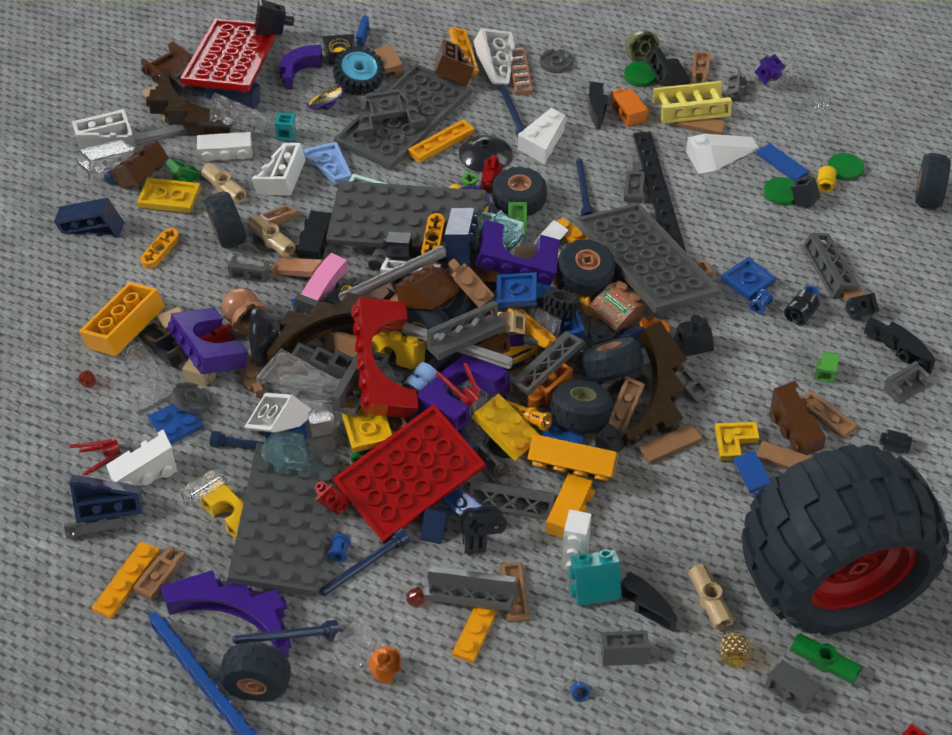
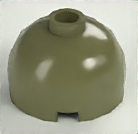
(642, 42)

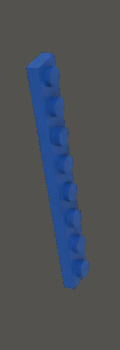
(199, 675)

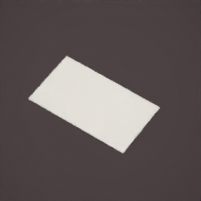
(554, 230)

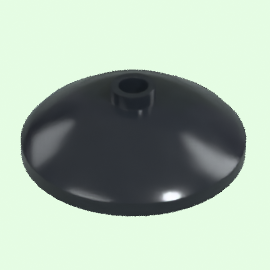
(481, 148)
(261, 335)

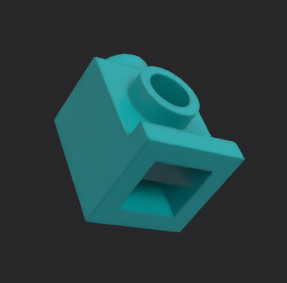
(285, 126)

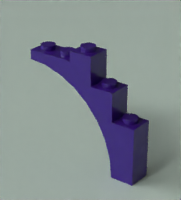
(208, 593)

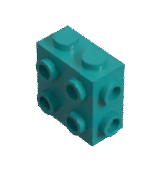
(595, 577)

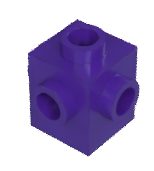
(770, 69)

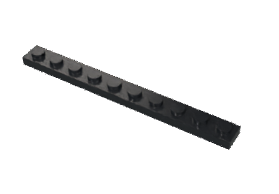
(657, 186)

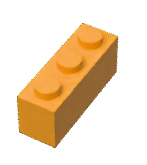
(573, 496)

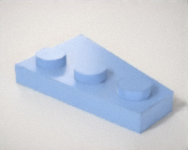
(329, 161)

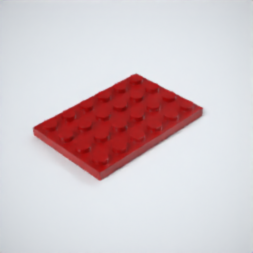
(409, 473)

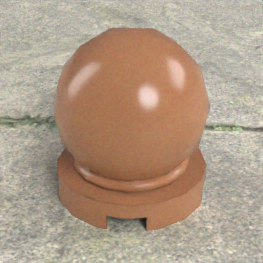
(237, 308)

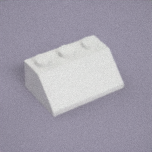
(278, 413)

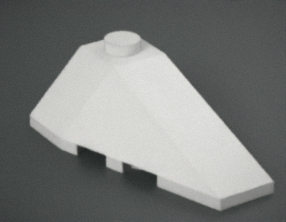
(495, 53)
(714, 151)

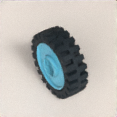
(358, 70)

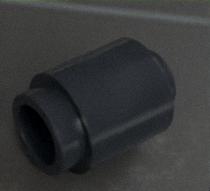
(895, 441)

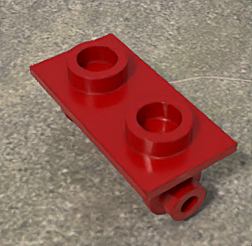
(491, 169)
(221, 335)
(331, 498)

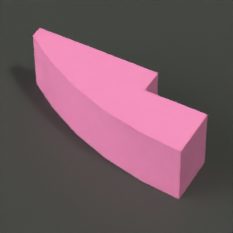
(325, 278)

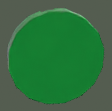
(639, 74)
(847, 166)
(779, 191)

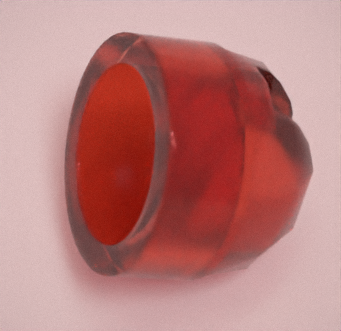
(87, 379)
(413, 595)

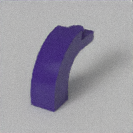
(299, 59)

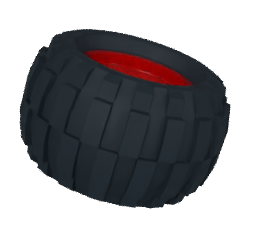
(844, 539)

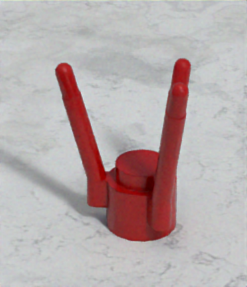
(468, 395)
(108, 448)

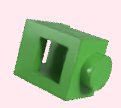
(827, 367)

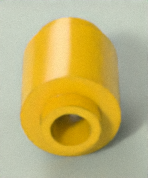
(826, 179)

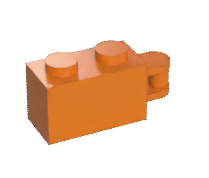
(629, 106)
(543, 393)

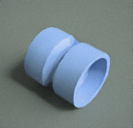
(422, 377)

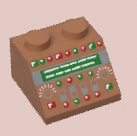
(618, 306)

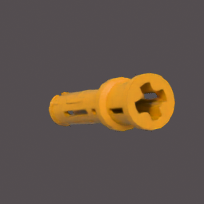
(533, 416)

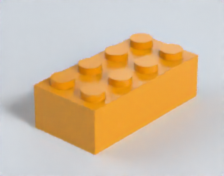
(122, 319)
(573, 456)

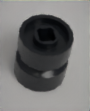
(802, 307)

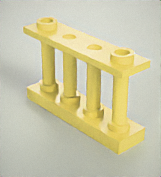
(692, 110)

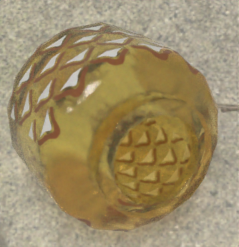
(734, 649)

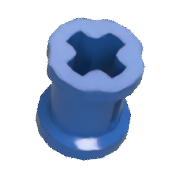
(761, 302)
(339, 548)

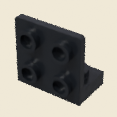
(667, 71)

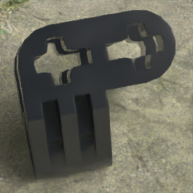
(475, 534)

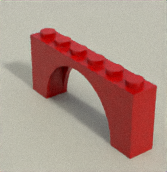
(380, 394)

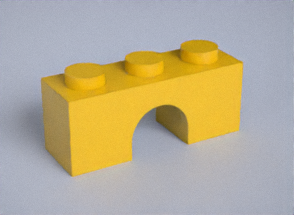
(408, 349)
(221, 501)

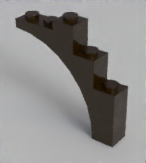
(180, 111)
(322, 319)
(666, 362)

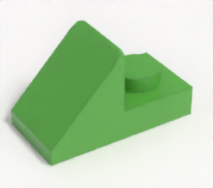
(518, 212)

